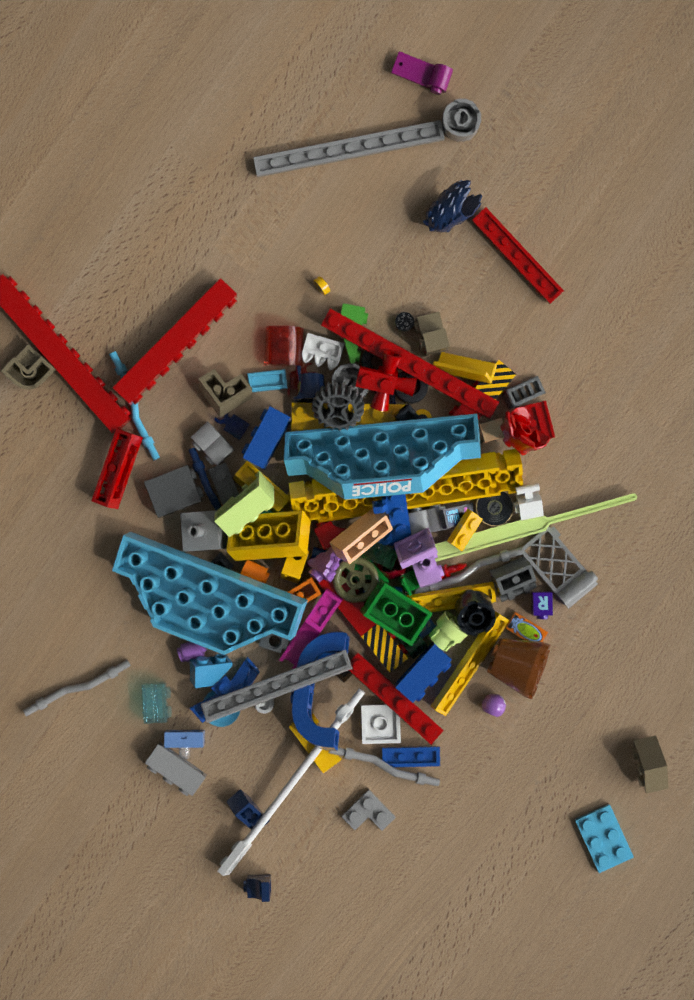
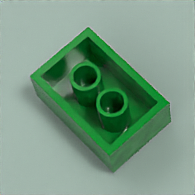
(396, 612)

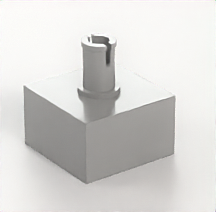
(201, 532)

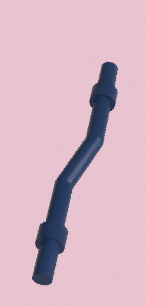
(199, 467)

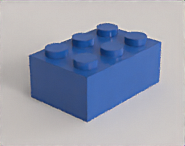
(266, 437)
(423, 673)

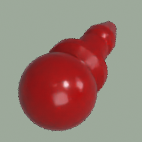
(451, 569)

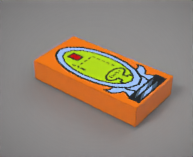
(525, 629)

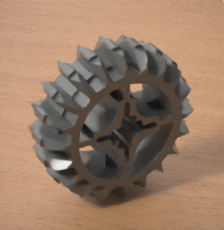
(338, 399)

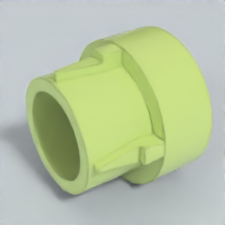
(447, 632)

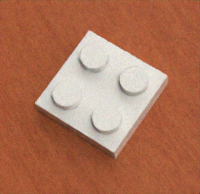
(380, 724)

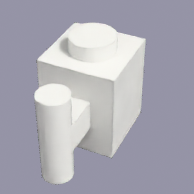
(528, 502)

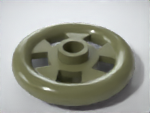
(351, 596)

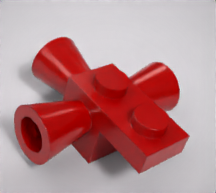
(385, 380)

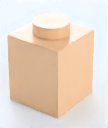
(491, 430)

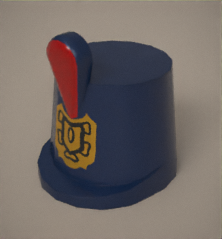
(308, 385)

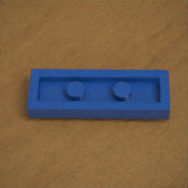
(411, 756)

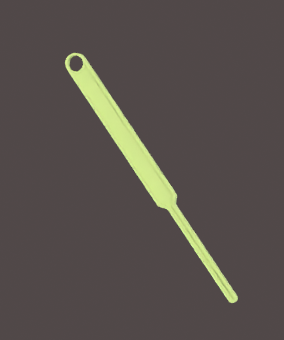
(521, 529)

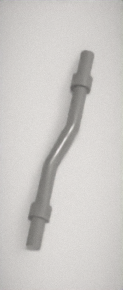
(503, 556)
(42, 702)
(419, 778)

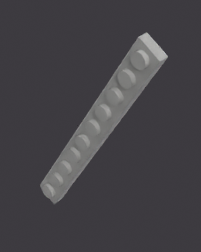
(349, 148)

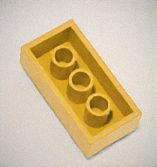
(271, 537)

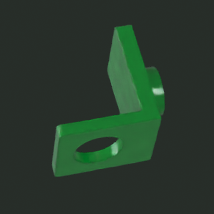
(409, 582)

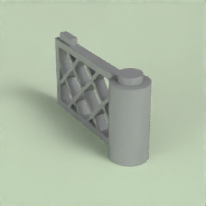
(577, 585)

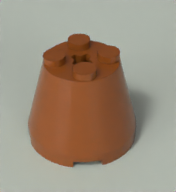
(519, 664)

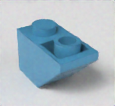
(208, 670)

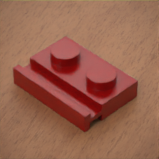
(540, 418)

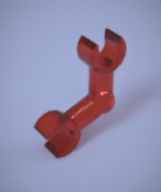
(293, 378)

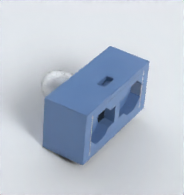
(184, 741)

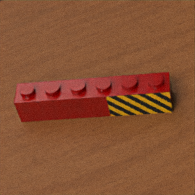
(502, 377)
(375, 636)

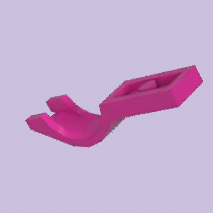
(312, 626)

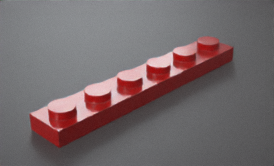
(517, 255)
(395, 699)

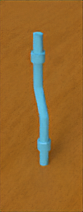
(147, 441)

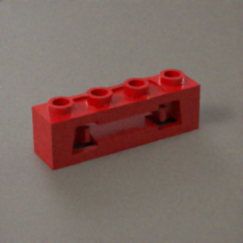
(117, 469)

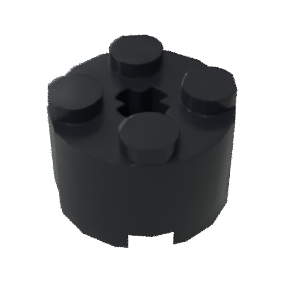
(474, 612)

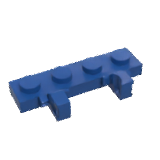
(397, 510)

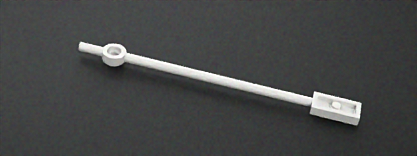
(241, 847)

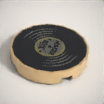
(495, 509)

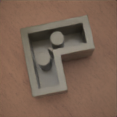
(432, 334)
(222, 395)
(651, 764)

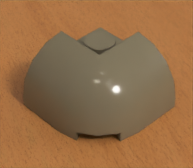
(28, 369)

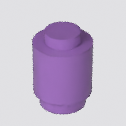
(190, 651)

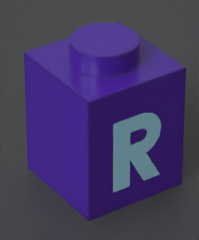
(541, 604)

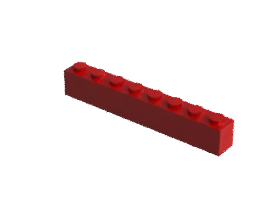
(175, 342)

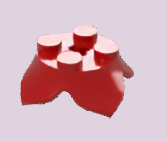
(518, 432)

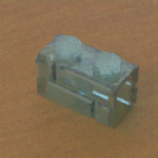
(156, 703)

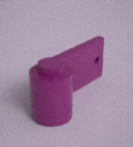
(431, 76)

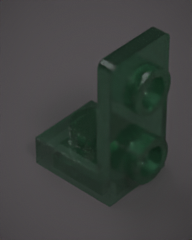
(382, 555)

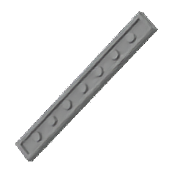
(276, 686)

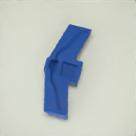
(244, 677)

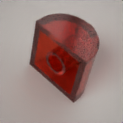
(283, 346)

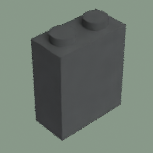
(174, 491)

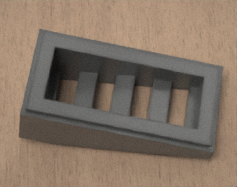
(511, 395)

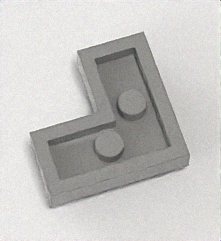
(368, 806)

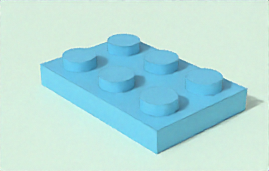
(604, 838)

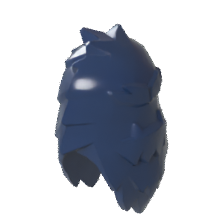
(452, 207)

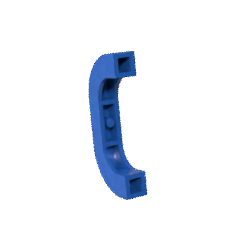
(302, 698)

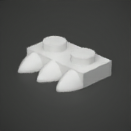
(322, 349)

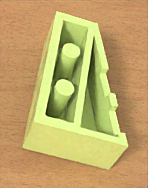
(245, 506)

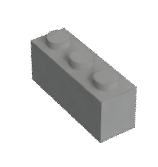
(175, 769)

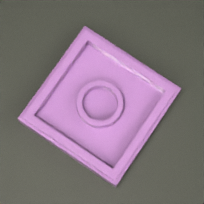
(415, 548)

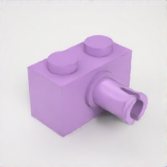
(428, 572)

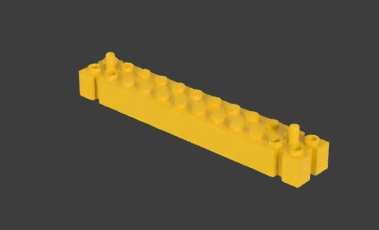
(463, 482)

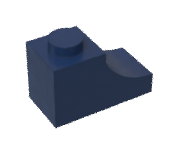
(245, 809)
(258, 887)

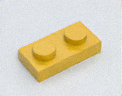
(464, 530)

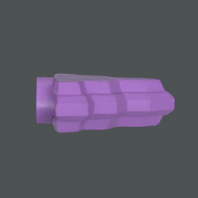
(324, 566)

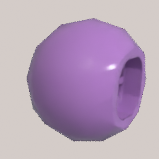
(494, 705)

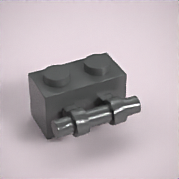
(513, 579)

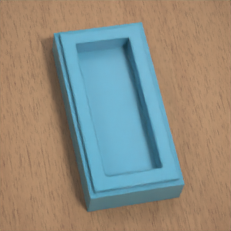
(267, 380)

